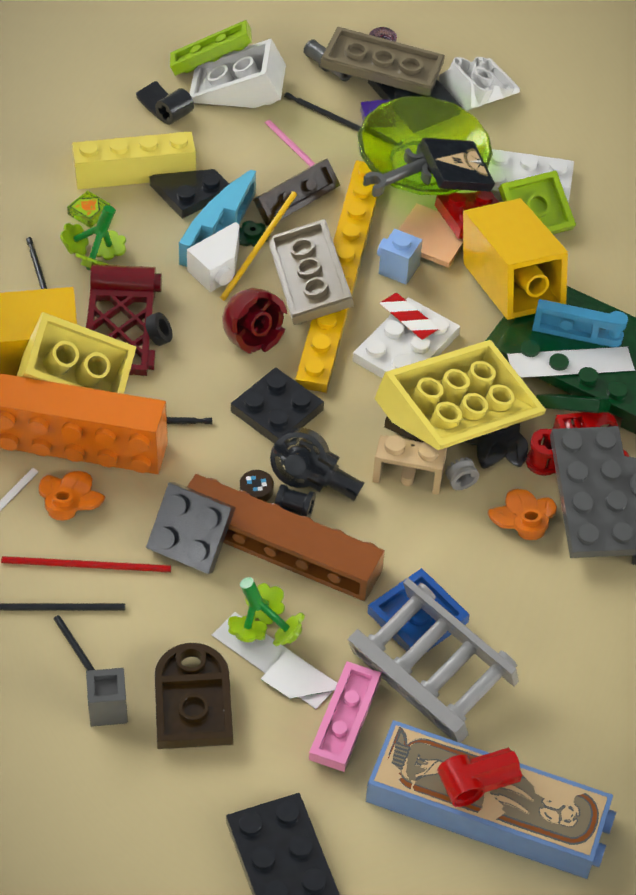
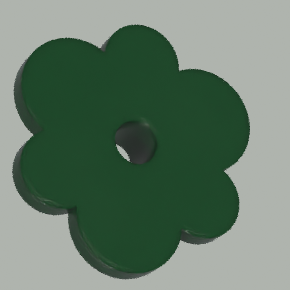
(251, 233)

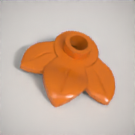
(69, 494)
(524, 514)

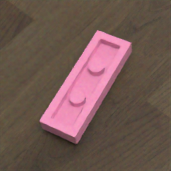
(345, 716)

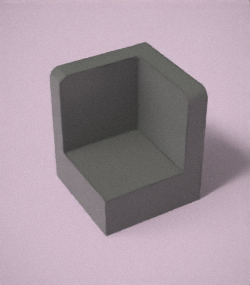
(106, 697)

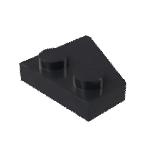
(188, 190)

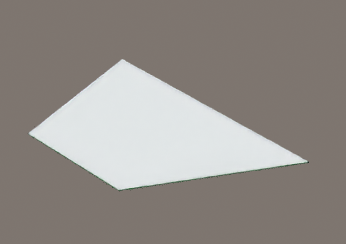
(296, 677)

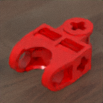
(539, 454)

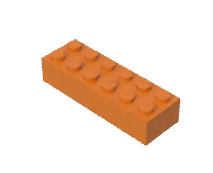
(82, 424)

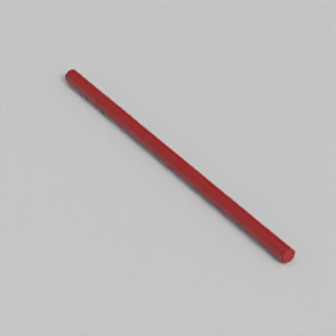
(86, 564)

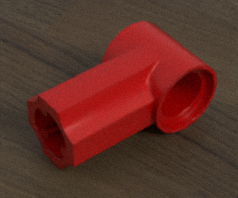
(470, 778)

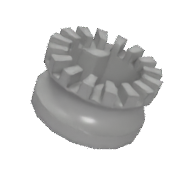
(462, 474)

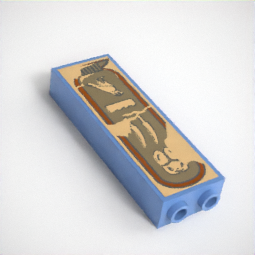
(535, 818)

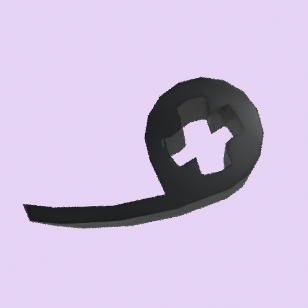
(163, 105)

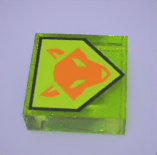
(87, 208)

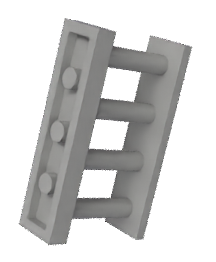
(424, 695)

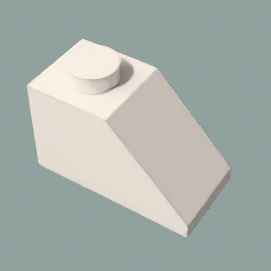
(215, 258)

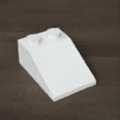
(241, 78)

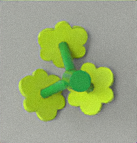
(105, 244)
(264, 604)

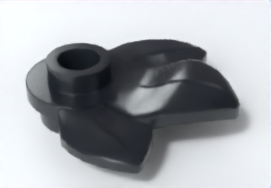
(501, 444)

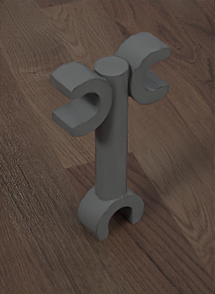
(415, 164)

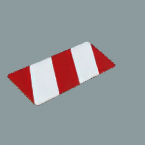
(409, 316)

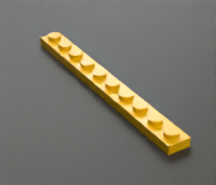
(349, 241)

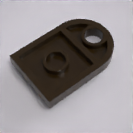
(193, 702)

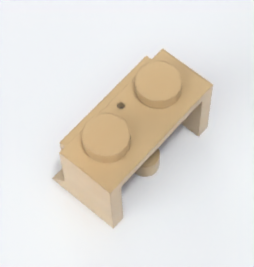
(411, 456)

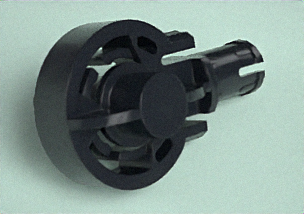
(310, 464)

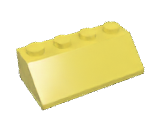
(132, 159)

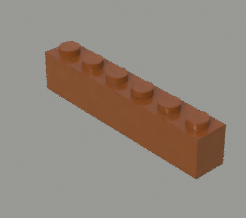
(297, 541)

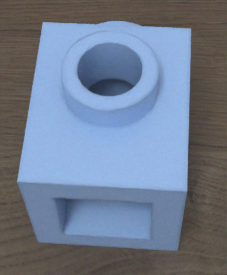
(399, 256)

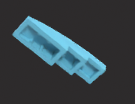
(220, 212)

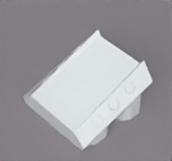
(477, 82)

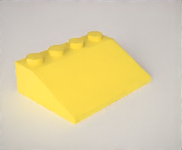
(457, 396)

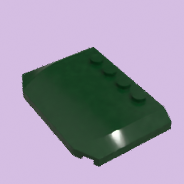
(517, 337)

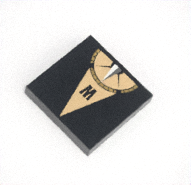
(456, 164)

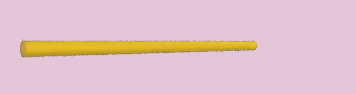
(255, 250)

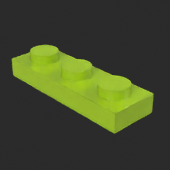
(211, 48)

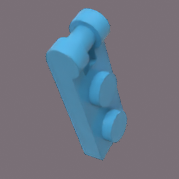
(580, 323)

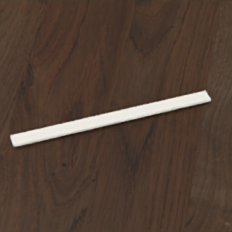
(17, 488)

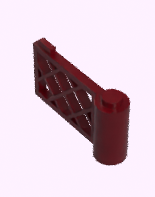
(123, 287)

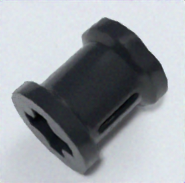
(295, 501)

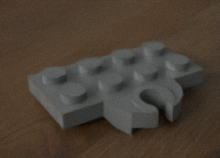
(595, 491)

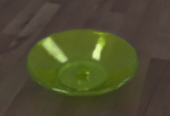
(403, 124)

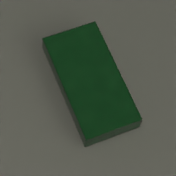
(574, 403)

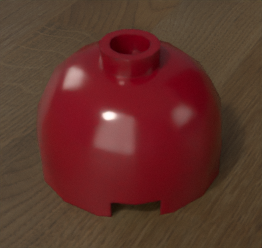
(254, 320)

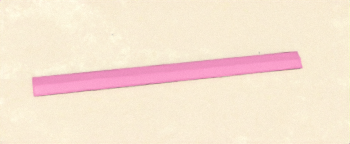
(290, 143)

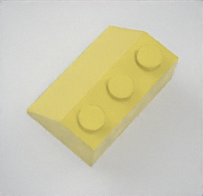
(76, 356)

